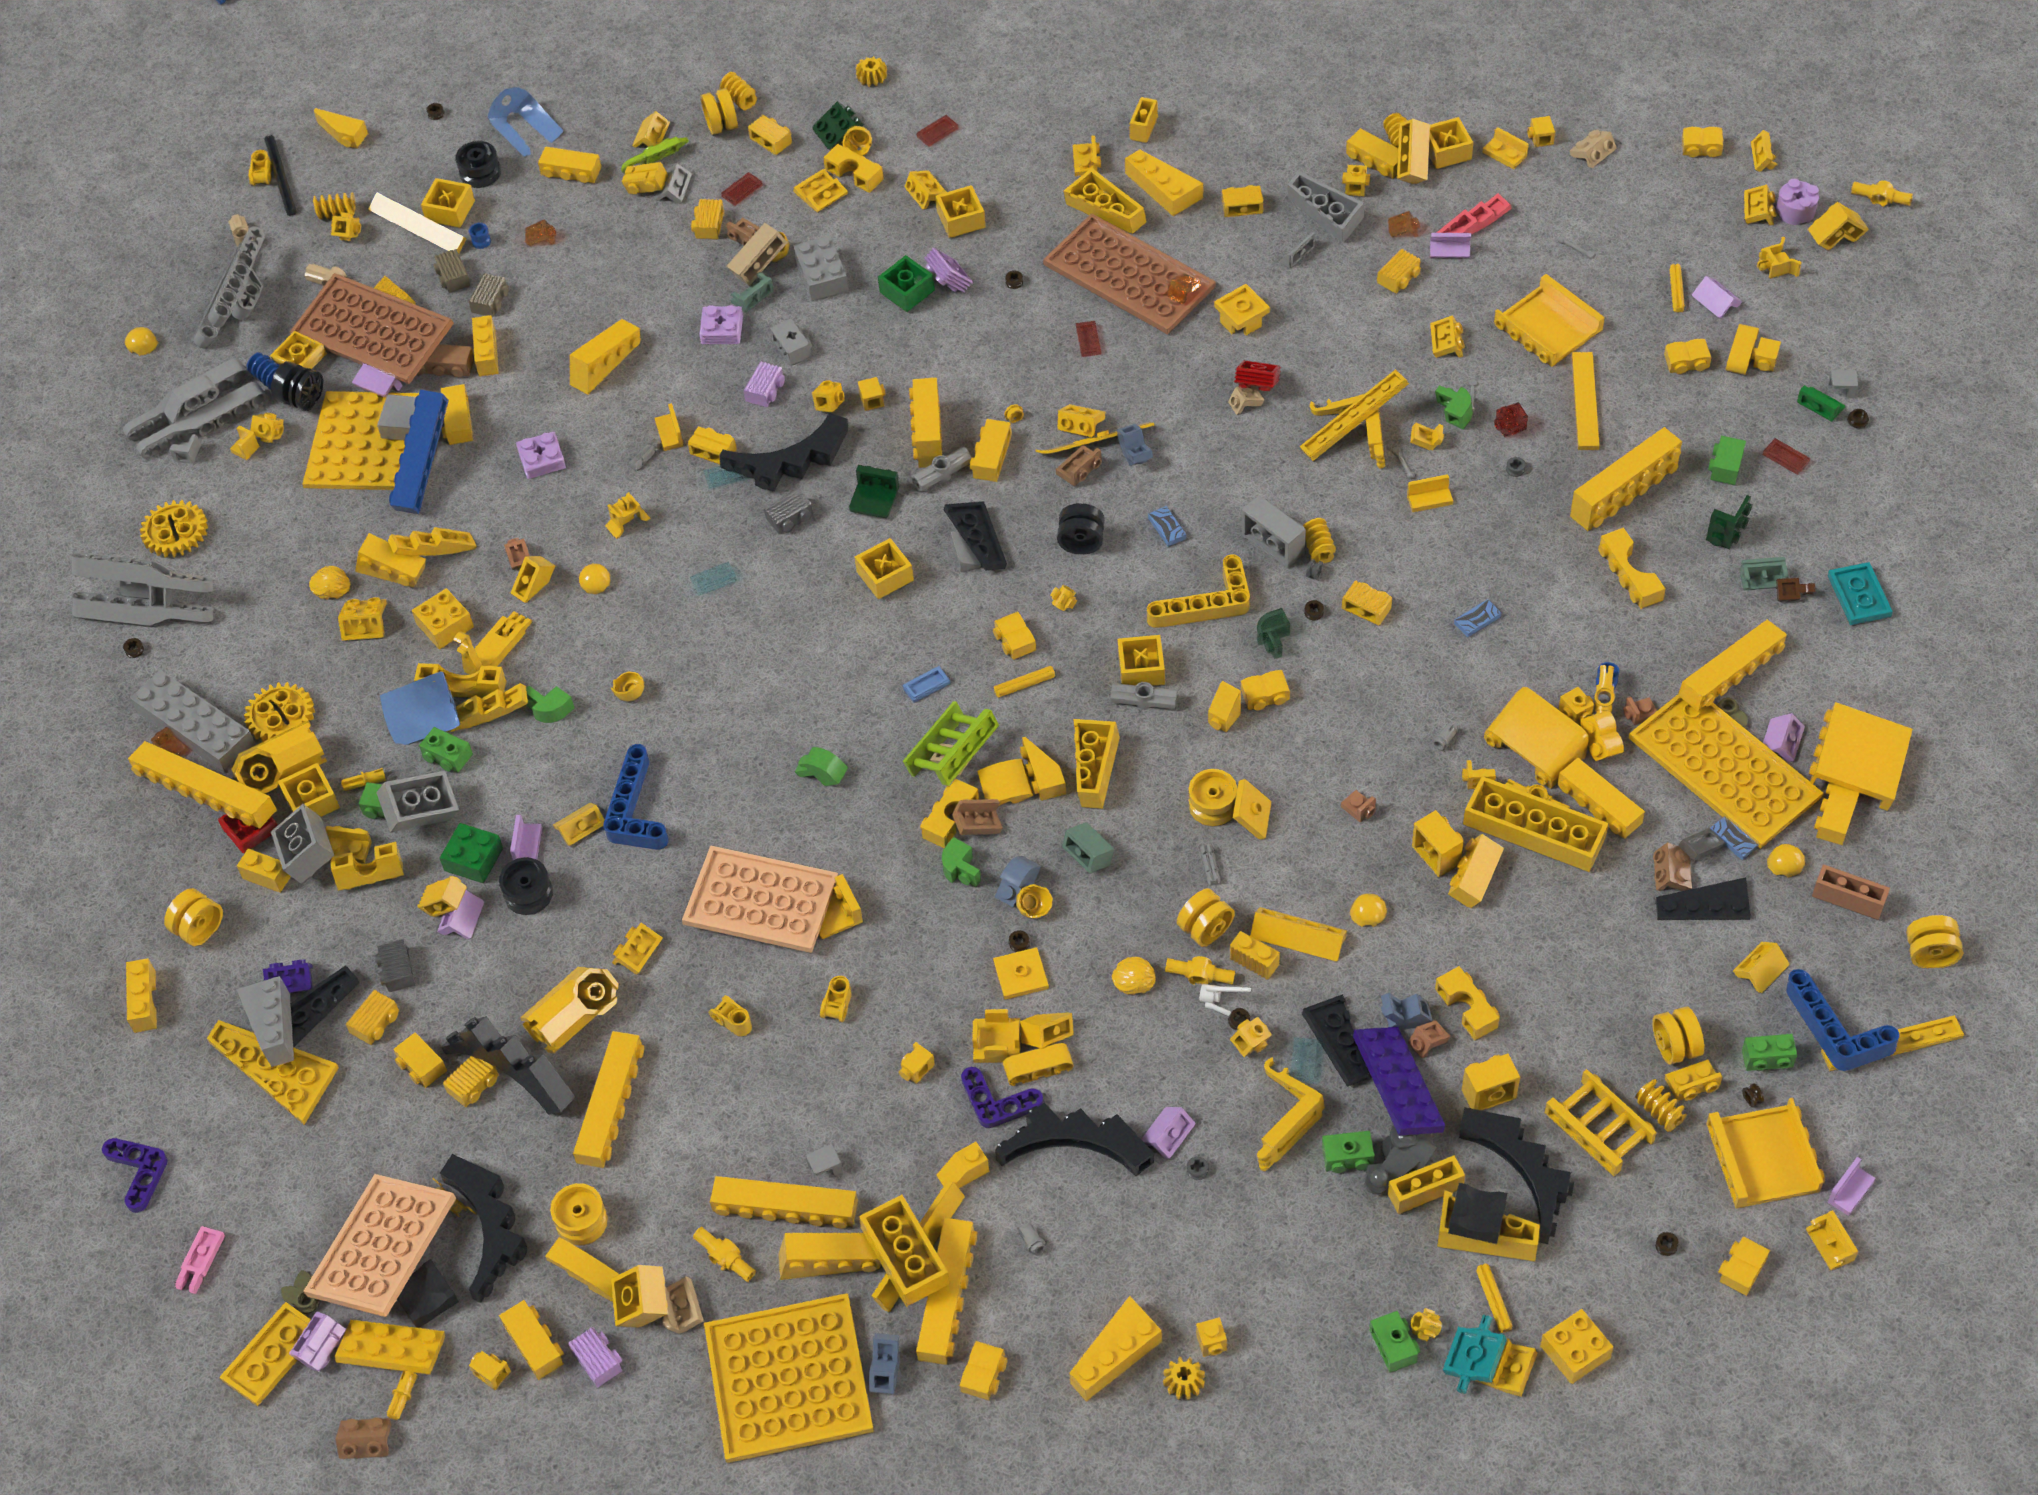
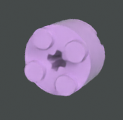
(1797, 202)

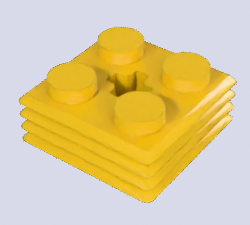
(299, 350)

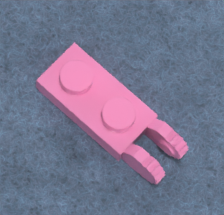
(199, 1258)

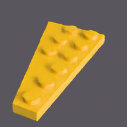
(293, 1085)

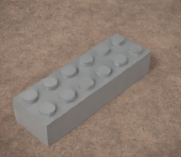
(192, 720)

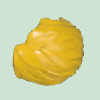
(329, 583)
(1133, 975)

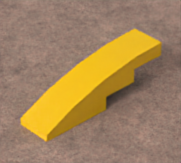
(437, 542)
(494, 705)
(582, 1267)

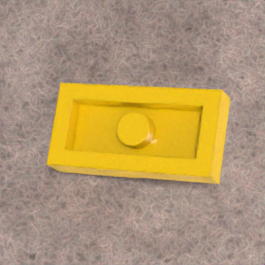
(1762, 152)

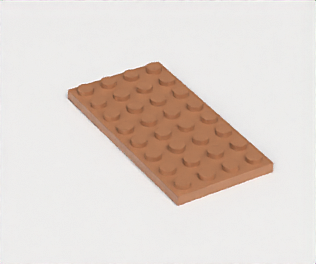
(1126, 272)
(373, 327)

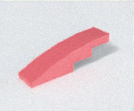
(1478, 217)

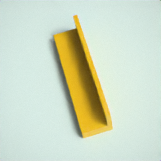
(1298, 934)

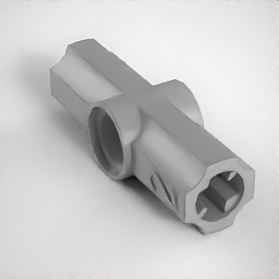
(941, 469)
(1144, 695)

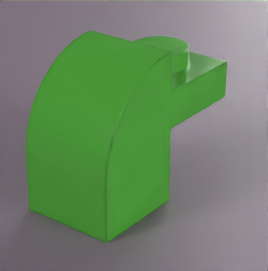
(1457, 404)
(550, 707)
(822, 765)
(956, 863)

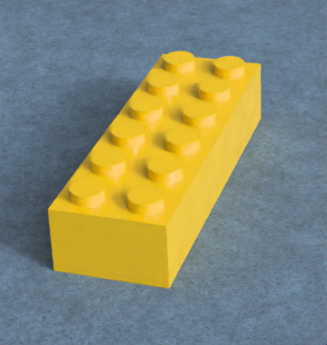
(1626, 479)
(1535, 823)

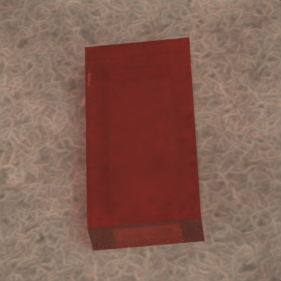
(937, 130)
(741, 189)
(1088, 338)
(1786, 456)

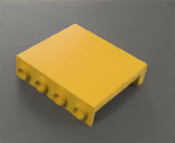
(1550, 321)
(1861, 753)
(1765, 1155)

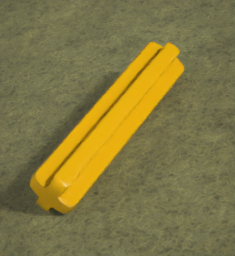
(1677, 288)
(1024, 681)
(1494, 1298)

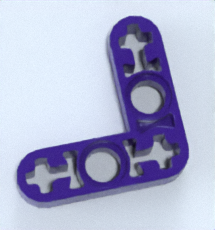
(996, 1108)
(143, 1162)

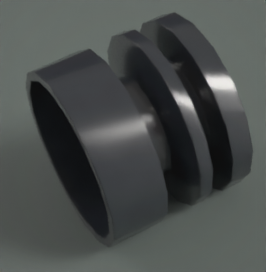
(297, 386)

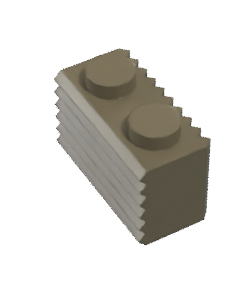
(452, 271)
(488, 295)

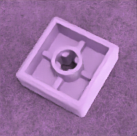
(947, 270)
(721, 325)
(540, 455)

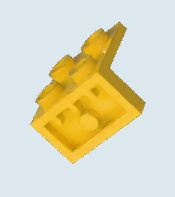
(362, 619)
(842, 911)

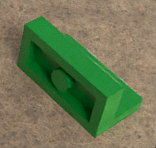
(1820, 403)

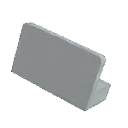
(675, 184)

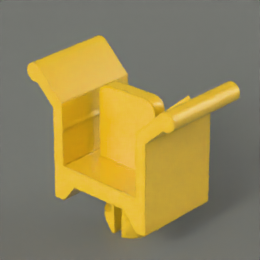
(1777, 261)
(622, 513)

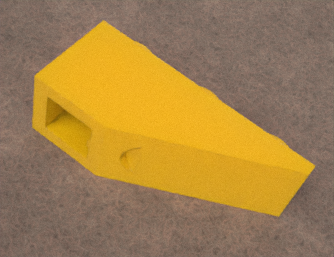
(1046, 773)

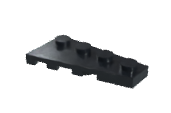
(1712, 902)
(1335, 1033)

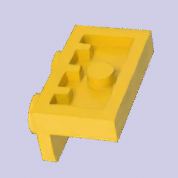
(1506, 148)
(1086, 157)
(923, 187)
(1759, 204)
(1447, 337)
(1079, 420)
(349, 840)
(637, 949)
(1692, 1080)

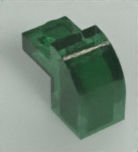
(1270, 629)

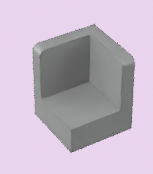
(1844, 380)
(186, 451)
(824, 1160)

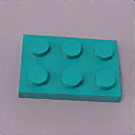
(1859, 593)

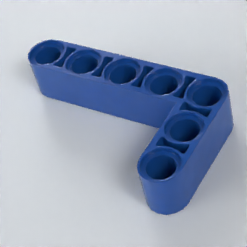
(636, 764)
(1829, 1031)

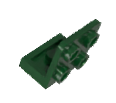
(835, 124)
(874, 491)
(1725, 528)

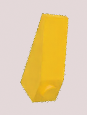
(346, 130)

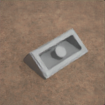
(1299, 251)
(964, 555)

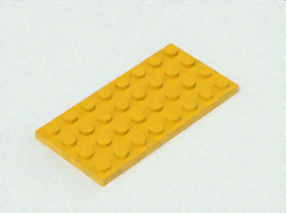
(1726, 767)

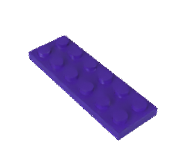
(1398, 1081)

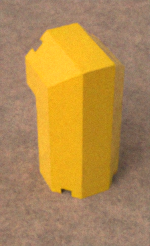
(278, 758)
(570, 1006)

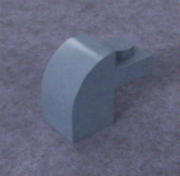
(1133, 445)
(1015, 876)
(1407, 1012)
(885, 1363)

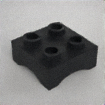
(1477, 1214)
(426, 1295)

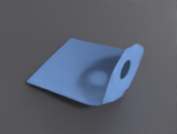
(530, 110)
(418, 708)

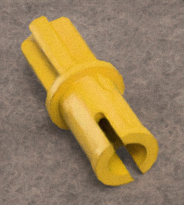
(360, 780)
(401, 1394)

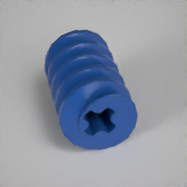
(262, 368)

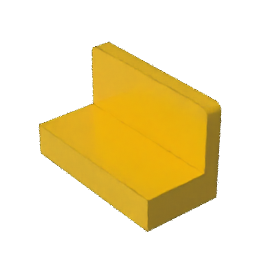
(651, 130)
(669, 430)
(1429, 493)
(580, 823)
(1762, 965)

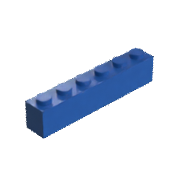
(418, 451)

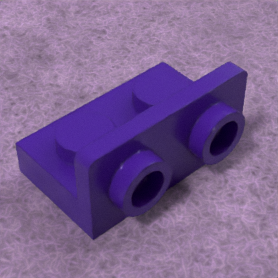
(295, 976)

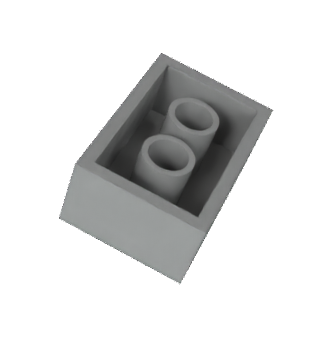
(820, 268)
(1273, 531)
(417, 801)
(302, 843)

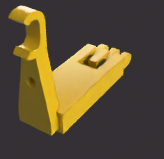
(1373, 425)
(494, 645)
(1294, 1123)

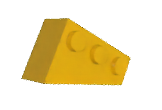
(379, 561)

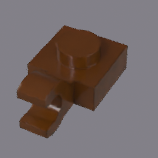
(1790, 589)

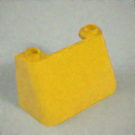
(1538, 735)

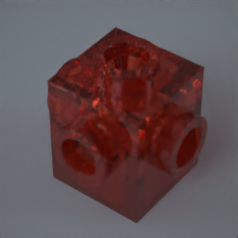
(1511, 419)

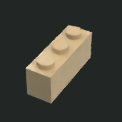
(757, 254)

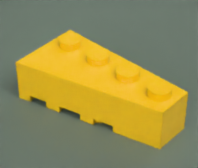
(1163, 182)
(602, 354)
(1516, 1238)
(825, 1254)
(1116, 1349)

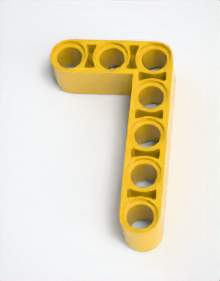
(1184, 609)

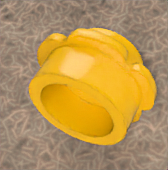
(1014, 411)

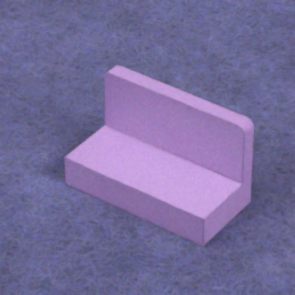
(1450, 245)
(1715, 296)
(376, 381)
(1784, 736)
(525, 839)
(464, 918)
(1169, 1131)
(1851, 1188)

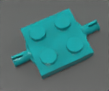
(1474, 1354)

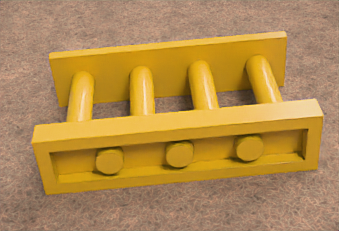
(1594, 1143)

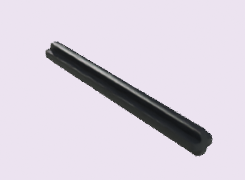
(280, 175)

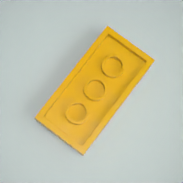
(390, 1346)
(266, 1356)

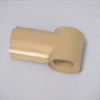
(239, 228)
(321, 274)

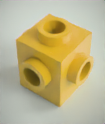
(1356, 176)
(345, 226)
(828, 396)
(267, 427)
(1576, 705)
(1251, 1036)

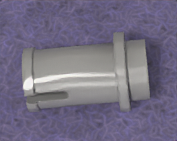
(1442, 740)
(1034, 1243)

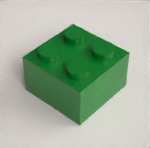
(906, 283)
(471, 853)

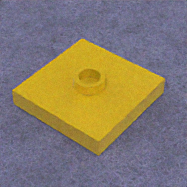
(1252, 809)
(1020, 973)

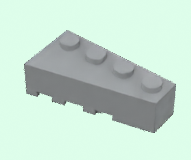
(1326, 205)
(270, 1017)

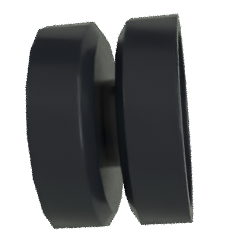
(478, 164)
(1080, 529)
(525, 886)

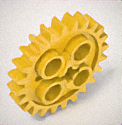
(158, 532)
(291, 702)

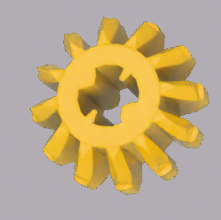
(871, 71)
(1176, 1384)

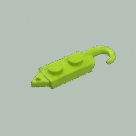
(656, 153)

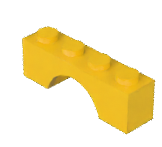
(1643, 587)
(481, 683)

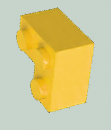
(1837, 224)

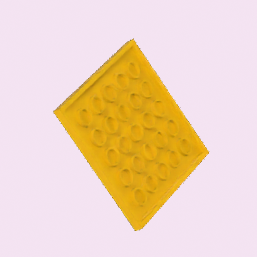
(349, 446)
(787, 1378)

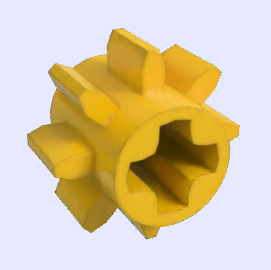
(1063, 597)
(1426, 1324)

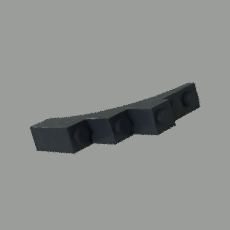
(794, 460)
(508, 1054)
(1077, 1130)
(1505, 1137)
(499, 1244)

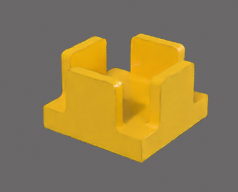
(1241, 310)
(995, 1037)

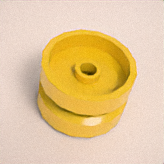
(722, 110)
(1212, 797)
(193, 917)
(1205, 917)
(1934, 942)
(1678, 1035)
(579, 1214)

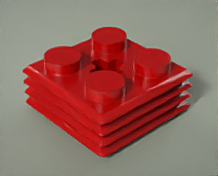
(1257, 374)
(246, 836)

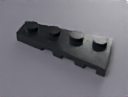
(977, 530)
(319, 1001)

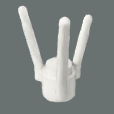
(1212, 994)

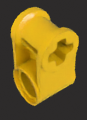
(260, 168)
(836, 1003)
(729, 1013)

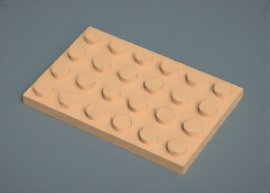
(760, 899)
(380, 1245)

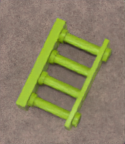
(961, 752)

